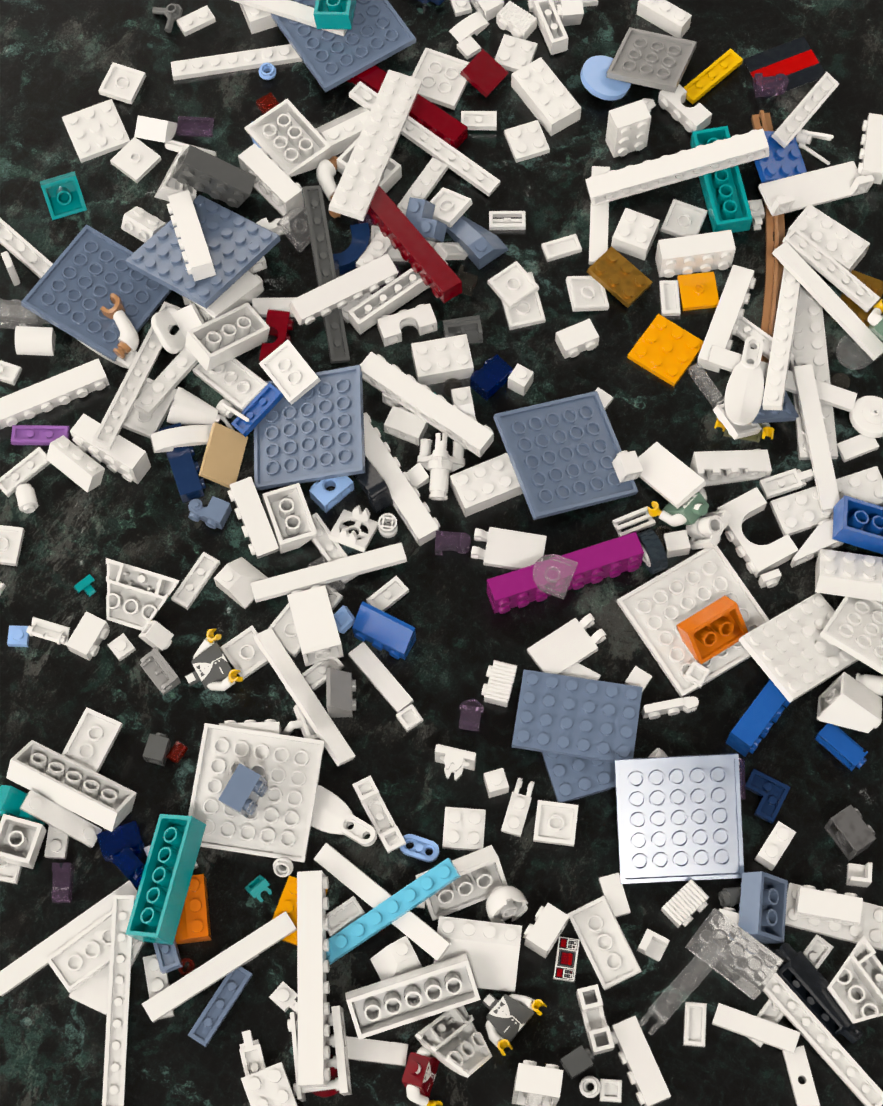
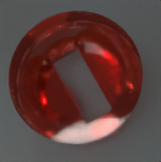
(190, 967)

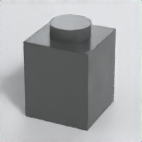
(157, 749)
(577, 1062)

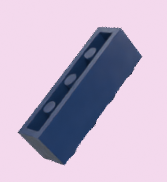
(185, 471)

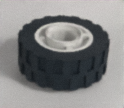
(654, 553)

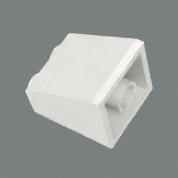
(850, 705)

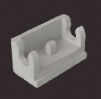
(159, 671)

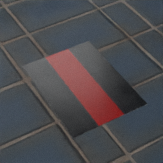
(792, 59)

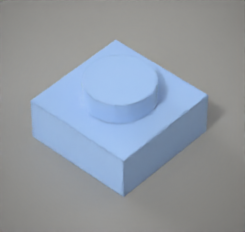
(344, 619)
(18, 636)

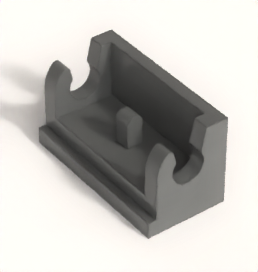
(465, 325)

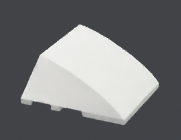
(135, 594)
(859, 984)
(455, 1042)

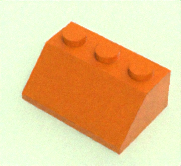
(712, 629)
(195, 919)

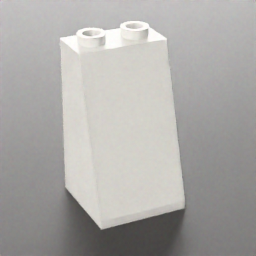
(241, 292)
(315, 625)

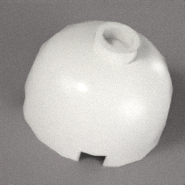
(505, 903)

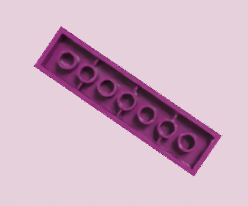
(594, 564)

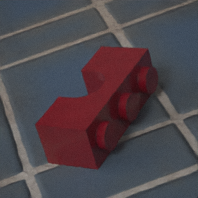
(280, 325)

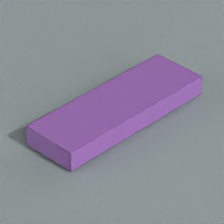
(37, 434)

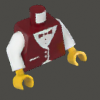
(419, 1077)

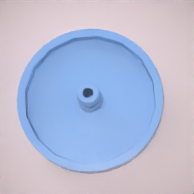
(596, 82)

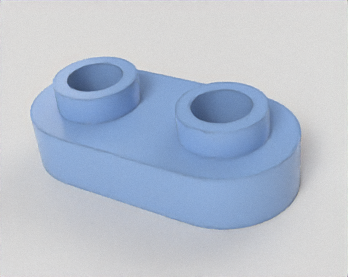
(419, 848)

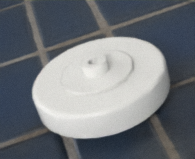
(868, 416)

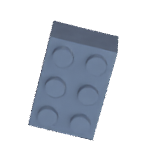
(244, 791)
(763, 906)

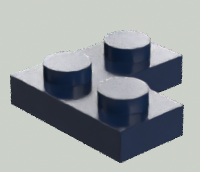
(772, 794)

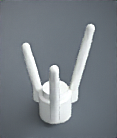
(805, 137)
(227, 409)

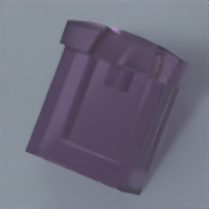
(470, 715)

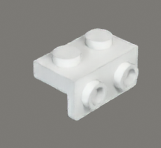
(141, 224)

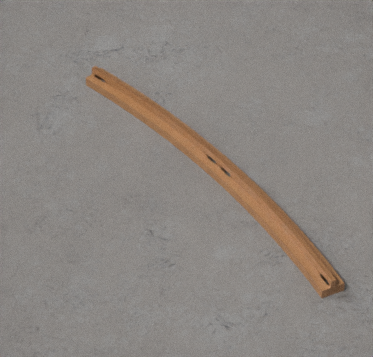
(773, 267)

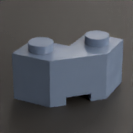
(420, 214)

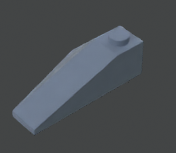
(477, 241)

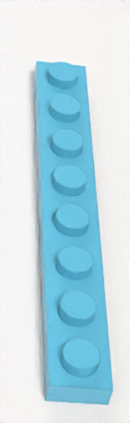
(391, 909)

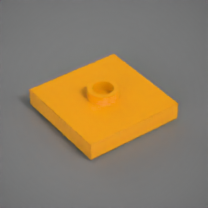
(698, 291)

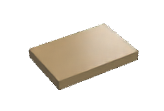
(223, 455)

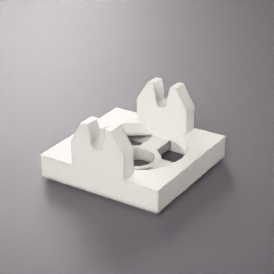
(350, 540)
(454, 760)

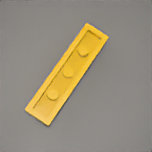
(712, 75)

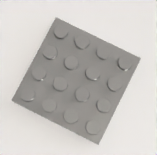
(651, 59)

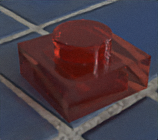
(266, 103)

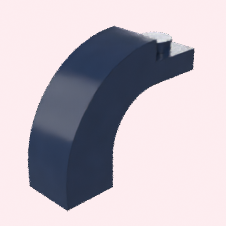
(347, 259)

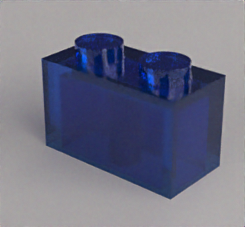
(490, 377)
(114, 842)
(129, 865)

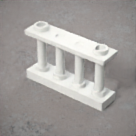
(339, 1062)

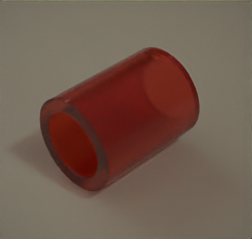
(177, 752)

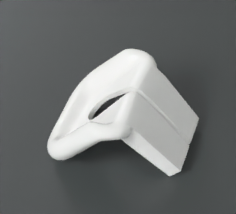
(186, 319)

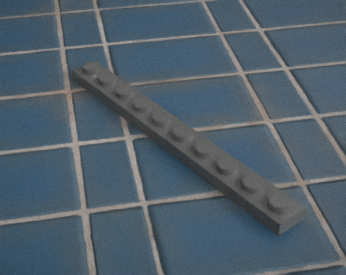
(325, 270)

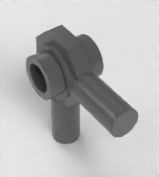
(172, 12)

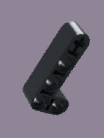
(374, 487)

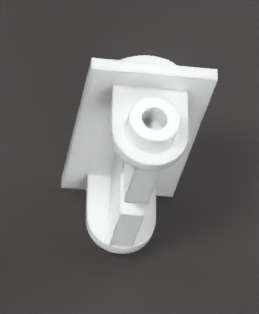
(49, 631)

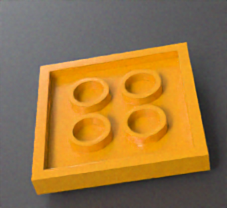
(666, 350)

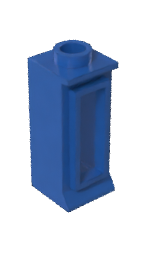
(841, 746)

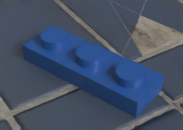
(258, 409)

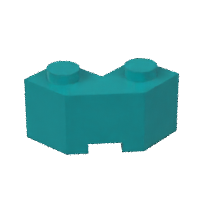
(11, 801)

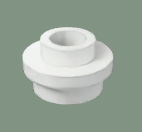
(283, 871)
(584, 1083)

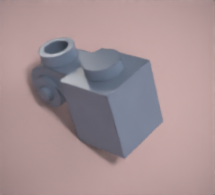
(213, 515)

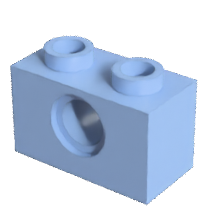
(328, 499)

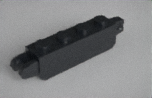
(813, 992)

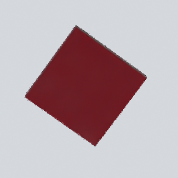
(484, 73)

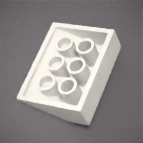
(289, 139)
(489, 948)

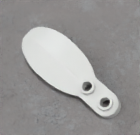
(746, 385)
(335, 817)

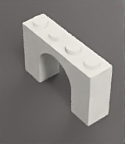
(758, 558)

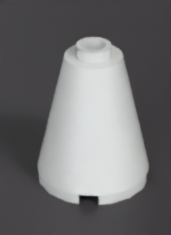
(191, 410)

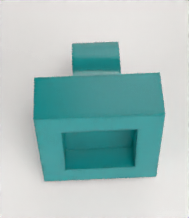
(85, 585)
(257, 886)

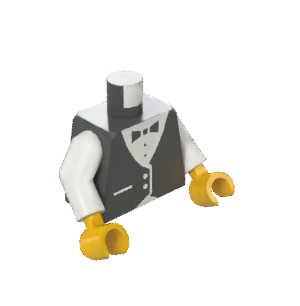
(212, 666)
(509, 1017)

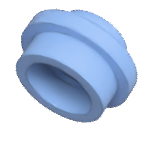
(267, 67)

